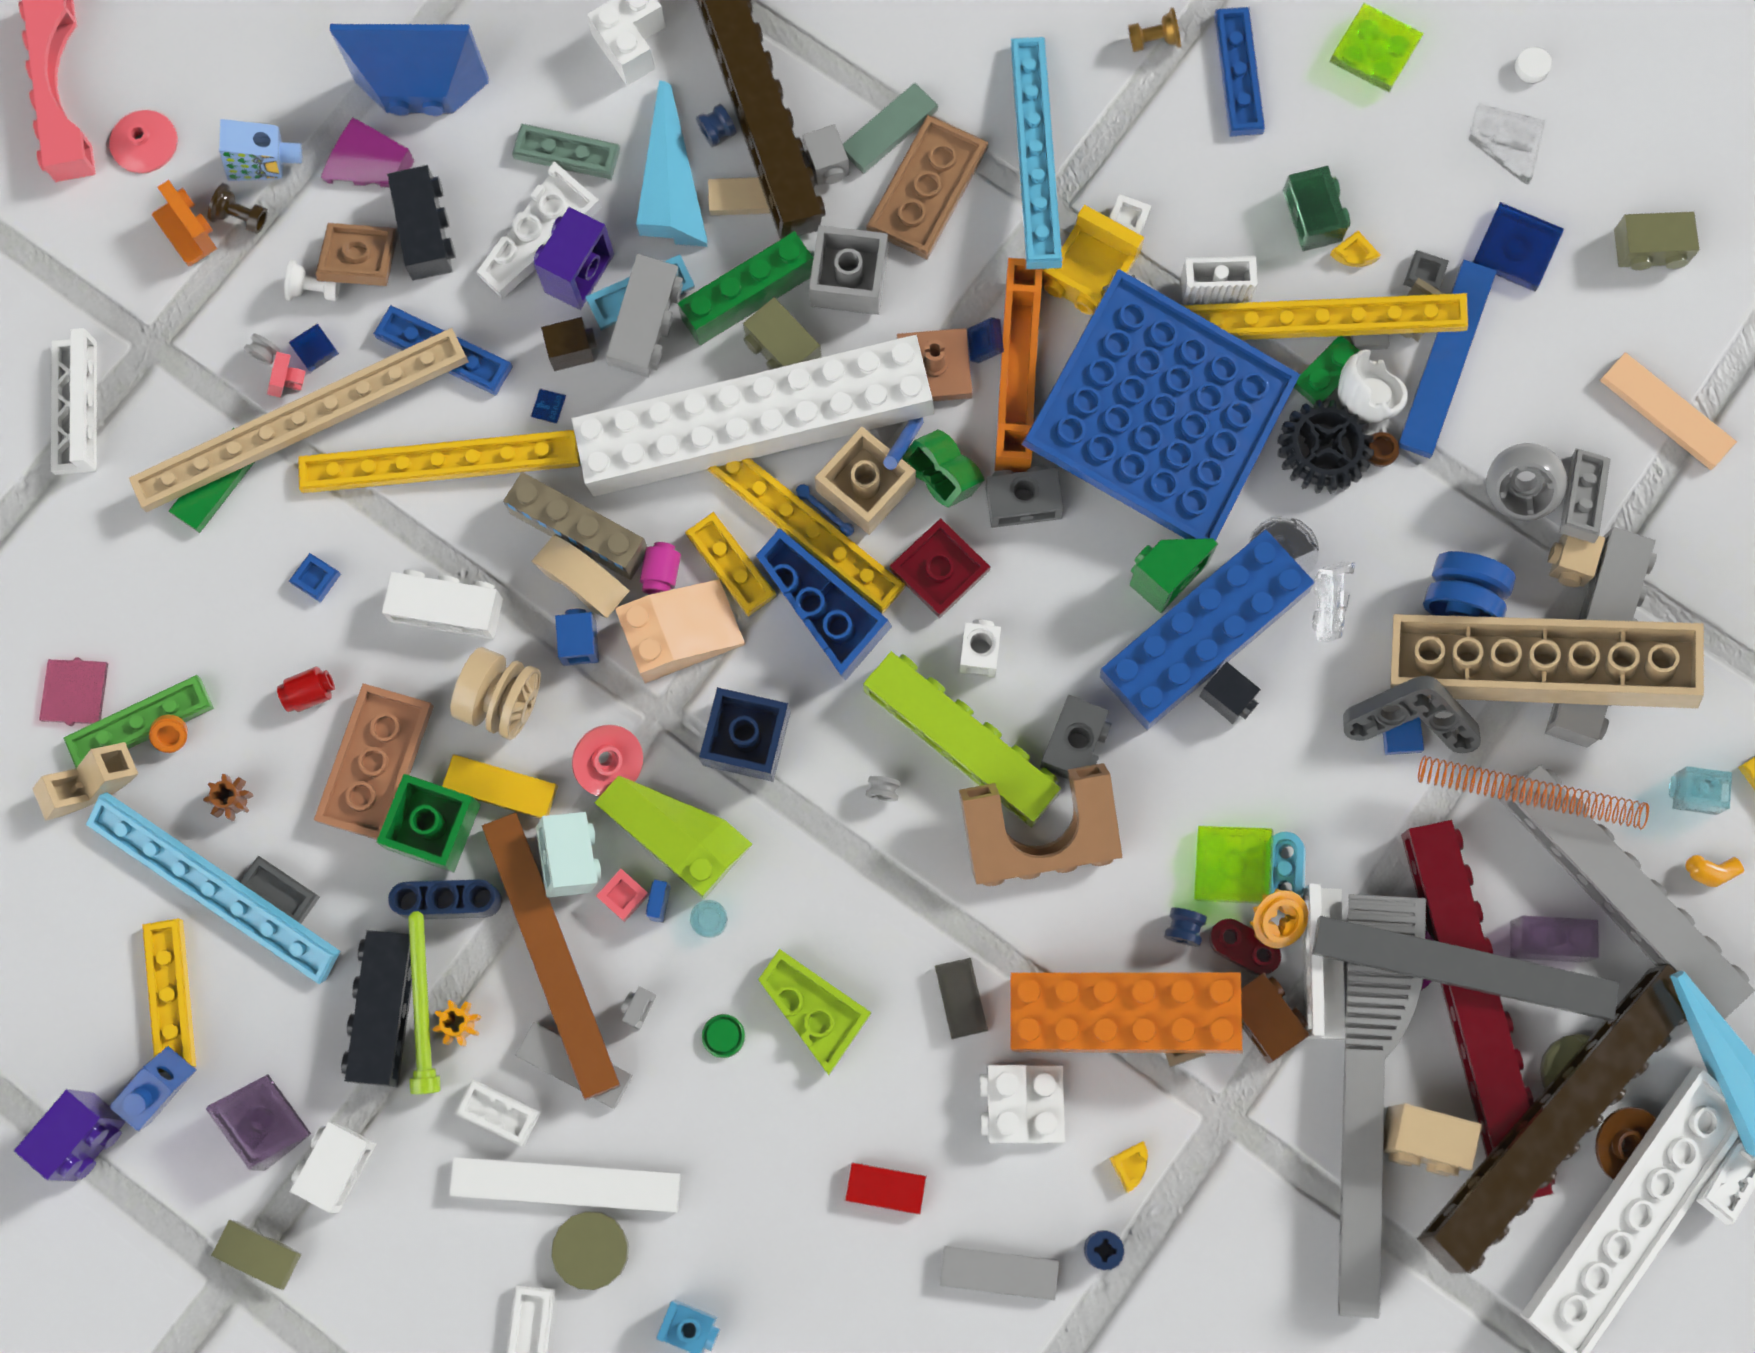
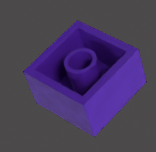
(573, 257)
(70, 1136)

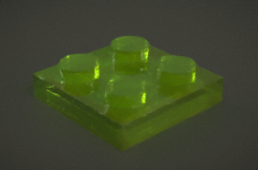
(1376, 47)
(1233, 864)

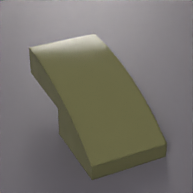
(256, 1254)

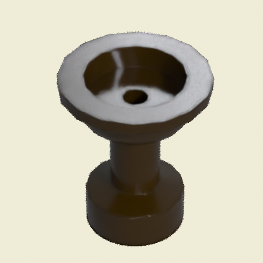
(224, 205)

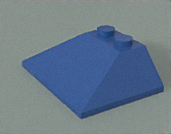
(413, 65)

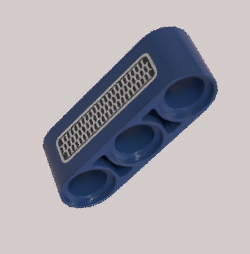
(463, 902)

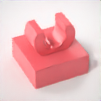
(284, 376)

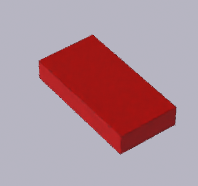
(885, 1188)

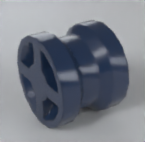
(716, 125)
(1185, 927)
(1097, 1250)

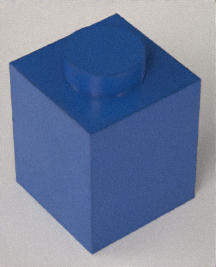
(577, 637)

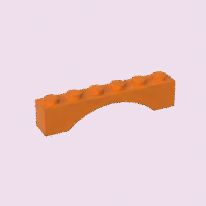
(1018, 365)

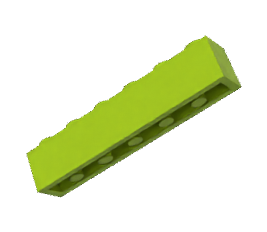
(961, 738)

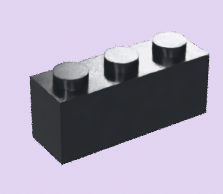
(421, 222)

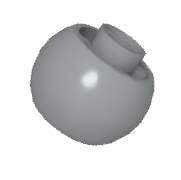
(1522, 458)

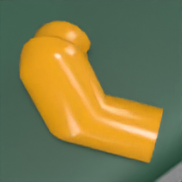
(1711, 873)

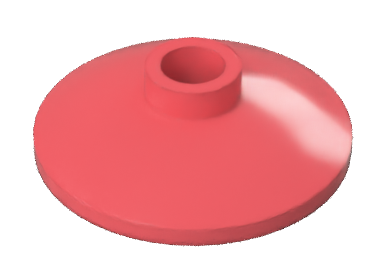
(150, 150)
(624, 758)

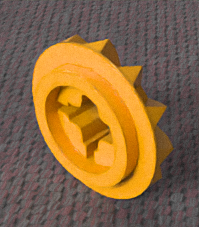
(1289, 928)

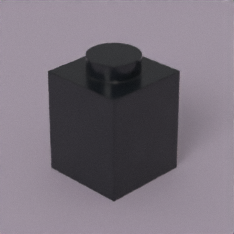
(1231, 693)

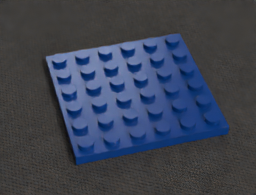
(1161, 409)

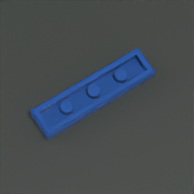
(1239, 71)
(406, 330)

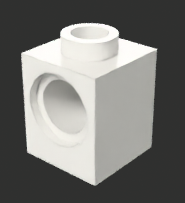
(977, 663)

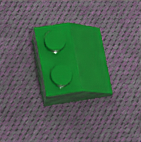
(1169, 568)

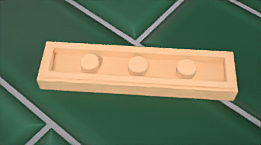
(1668, 411)

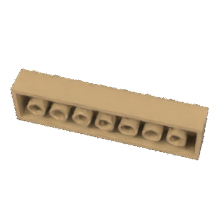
(1553, 659)

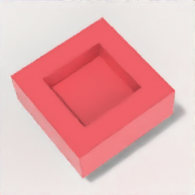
(622, 895)

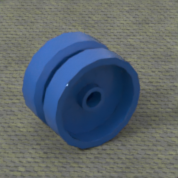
(1468, 586)

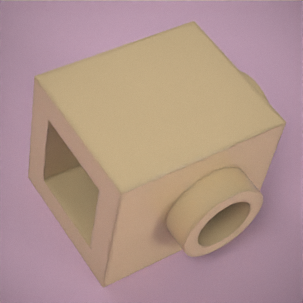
(1574, 560)

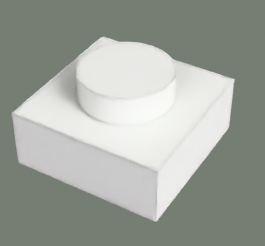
(1130, 213)

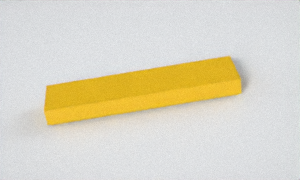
(169, 988)

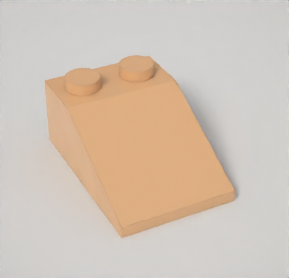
(679, 628)

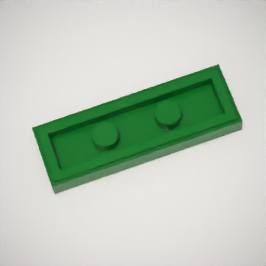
(201, 504)

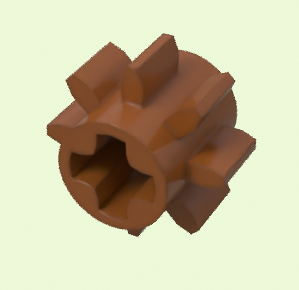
(234, 803)

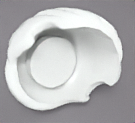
(1370, 389)

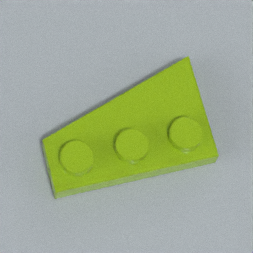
(815, 1009)

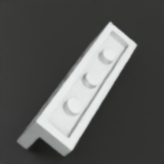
(81, 406)
(1322, 976)

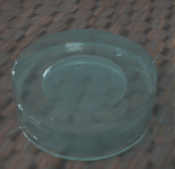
(708, 918)

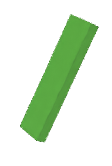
(133, 723)

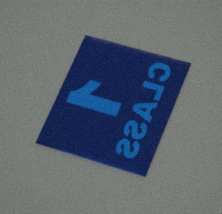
(548, 406)

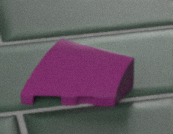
(365, 156)

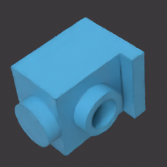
(672, 1328)

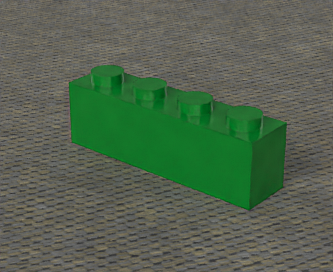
(746, 288)

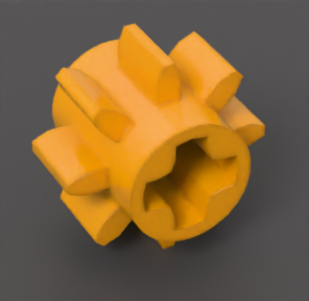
(448, 1017)

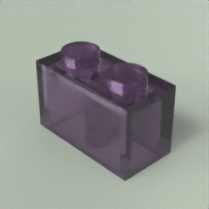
(1554, 939)

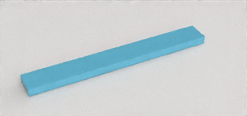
(1035, 154)
(213, 888)

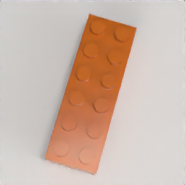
(1126, 1012)

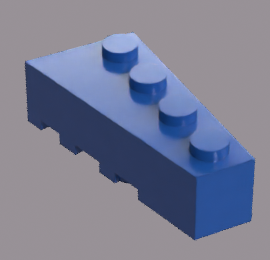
(830, 609)

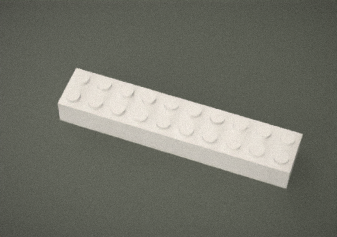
(753, 416)

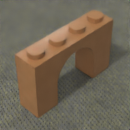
(1088, 839)

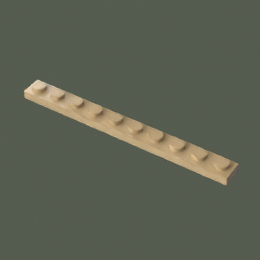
(297, 420)

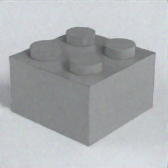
(848, 269)

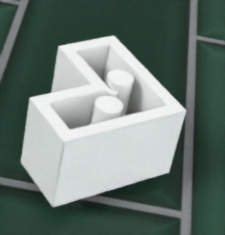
(621, 33)

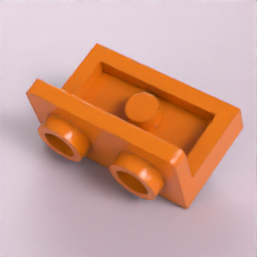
(181, 227)

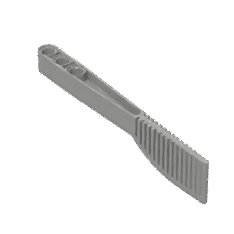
(1376, 1019)

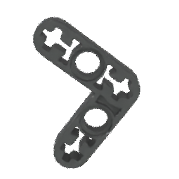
(1369, 720)

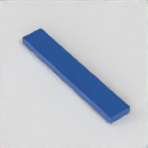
(1445, 365)

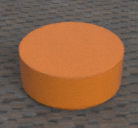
(168, 733)

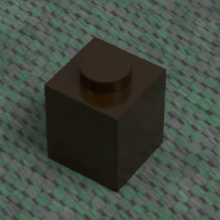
(569, 343)

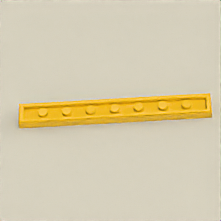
(1339, 316)
(438, 461)
(811, 532)

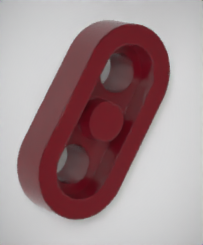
(1244, 949)

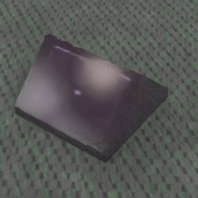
(259, 1123)

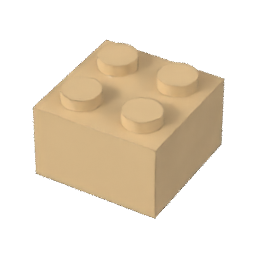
(861, 483)
(1430, 1138)

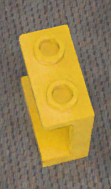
(1091, 259)

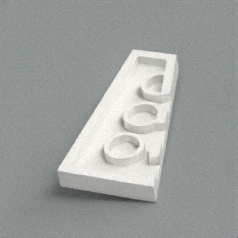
(514, 255)

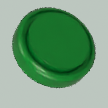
(723, 1036)

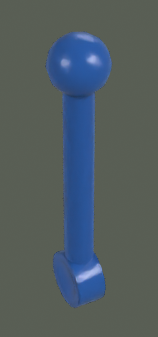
(803, 493)

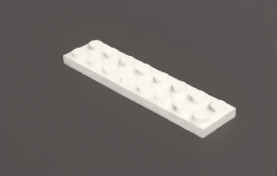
(1634, 1217)

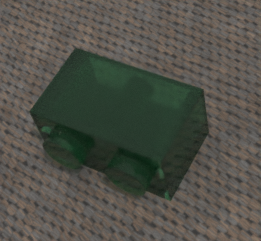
(1316, 208)

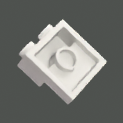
(1023, 1104)

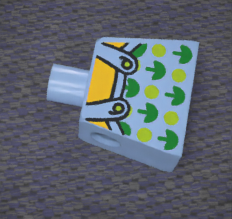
(255, 151)

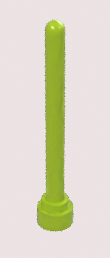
(424, 1077)

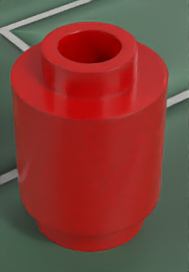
(305, 689)

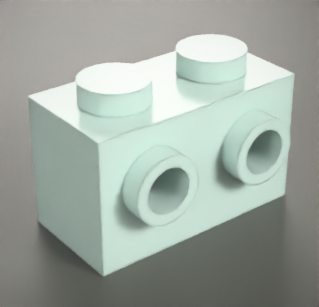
(567, 854)

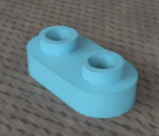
(1290, 869)

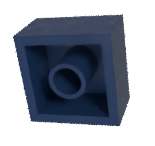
(745, 734)

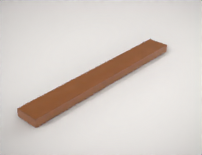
(551, 957)

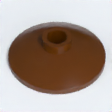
(1622, 1124)

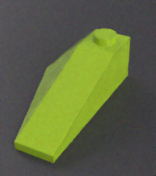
(680, 836)

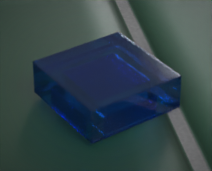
(985, 340)
(313, 347)

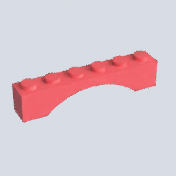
(63, 146)

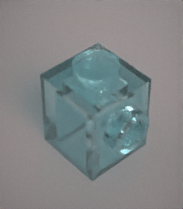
(1701, 790)

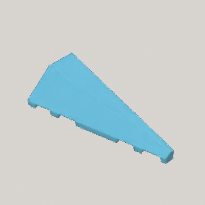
(668, 191)
(1724, 1056)

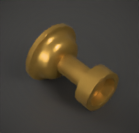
(1167, 29)

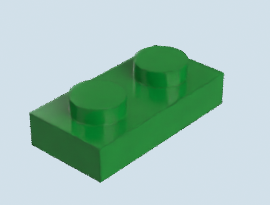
(1323, 374)

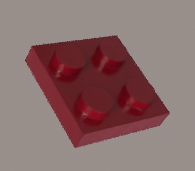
(940, 568)

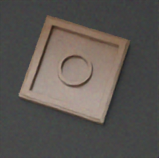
(356, 254)

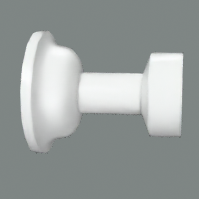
(297, 281)

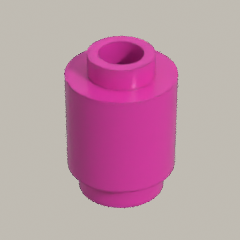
(659, 568)

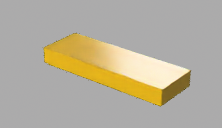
(730, 564)
(500, 787)

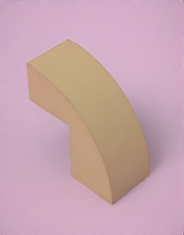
(580, 575)
(99, 772)

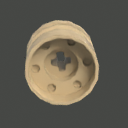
(495, 693)

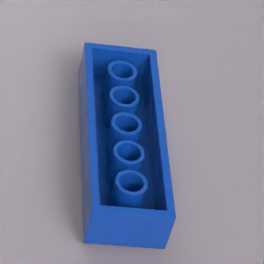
(1206, 629)

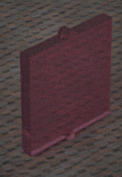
(73, 691)

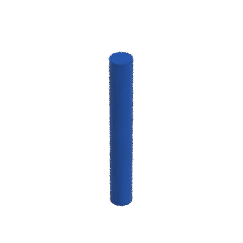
(902, 443)

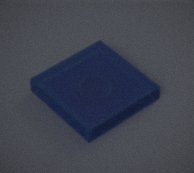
(1518, 246)

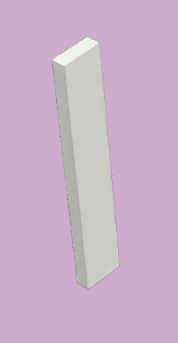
(565, 1184)

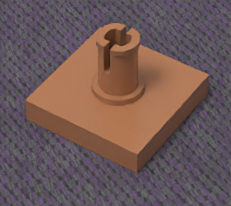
(945, 362)

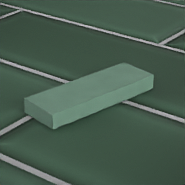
(889, 127)
(567, 150)

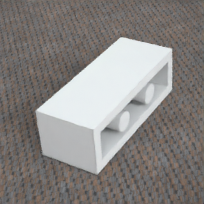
(442, 604)

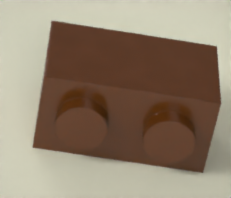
(1269, 1019)

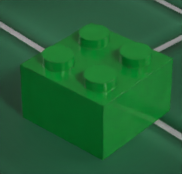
(428, 823)

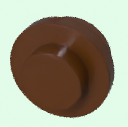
(1385, 449)

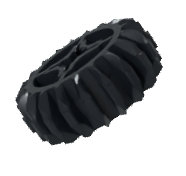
(1343, 468)

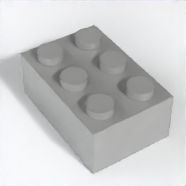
(644, 316)

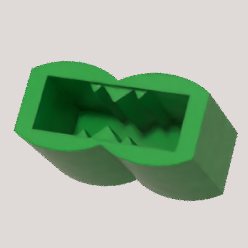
(943, 468)

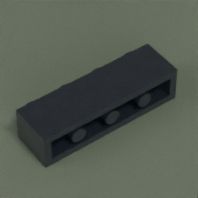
(380, 1010)

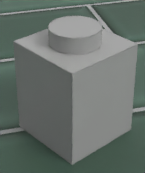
(826, 155)

